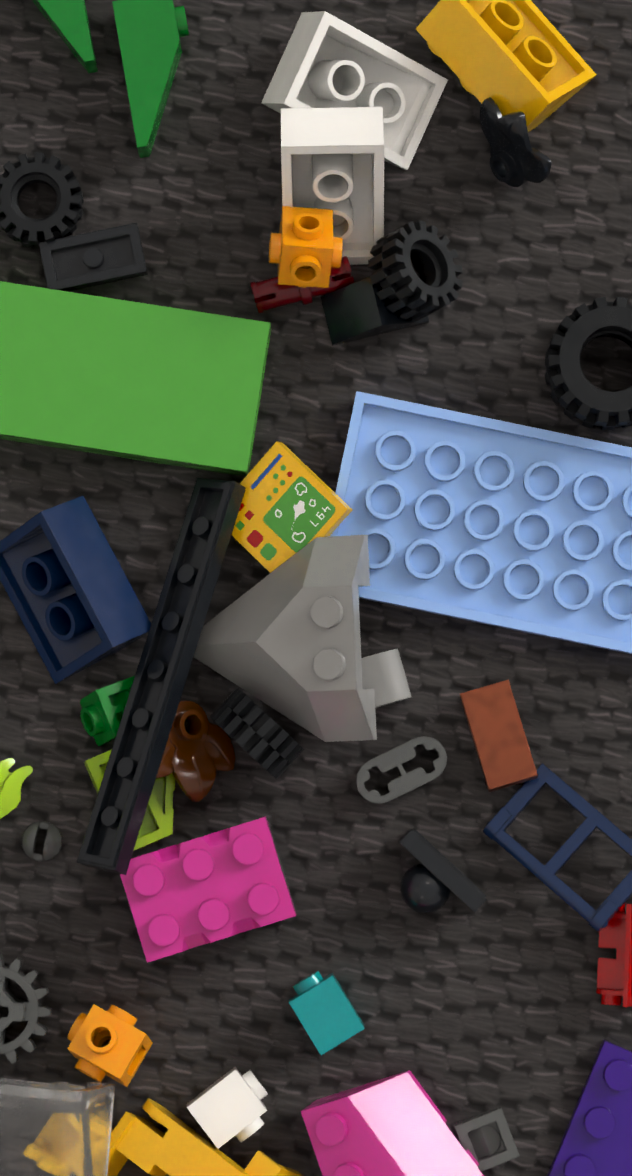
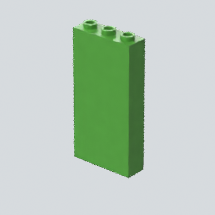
(130, 378)

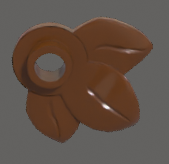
(196, 754)

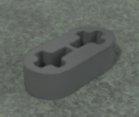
(407, 781)

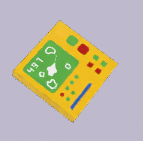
(284, 508)

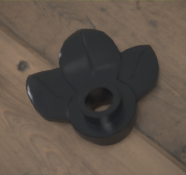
(511, 152)

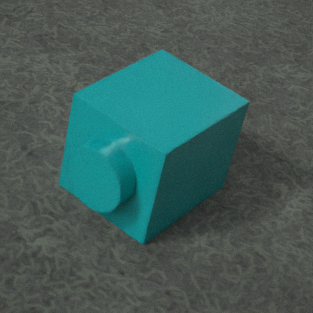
(325, 1011)

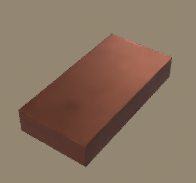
(498, 736)

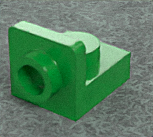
(104, 710)

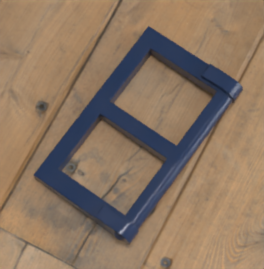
(594, 819)

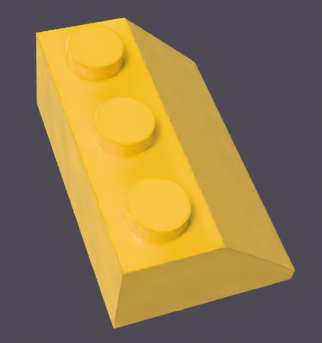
(506, 54)

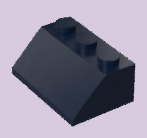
(70, 589)

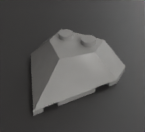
(300, 640)

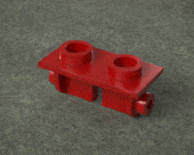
(615, 974)

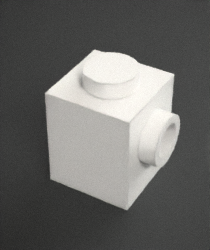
(230, 1107)

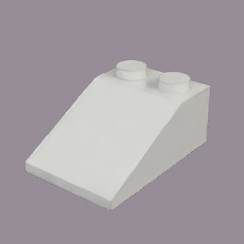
(343, 67)
(337, 164)

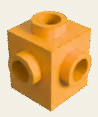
(305, 247)
(117, 1059)

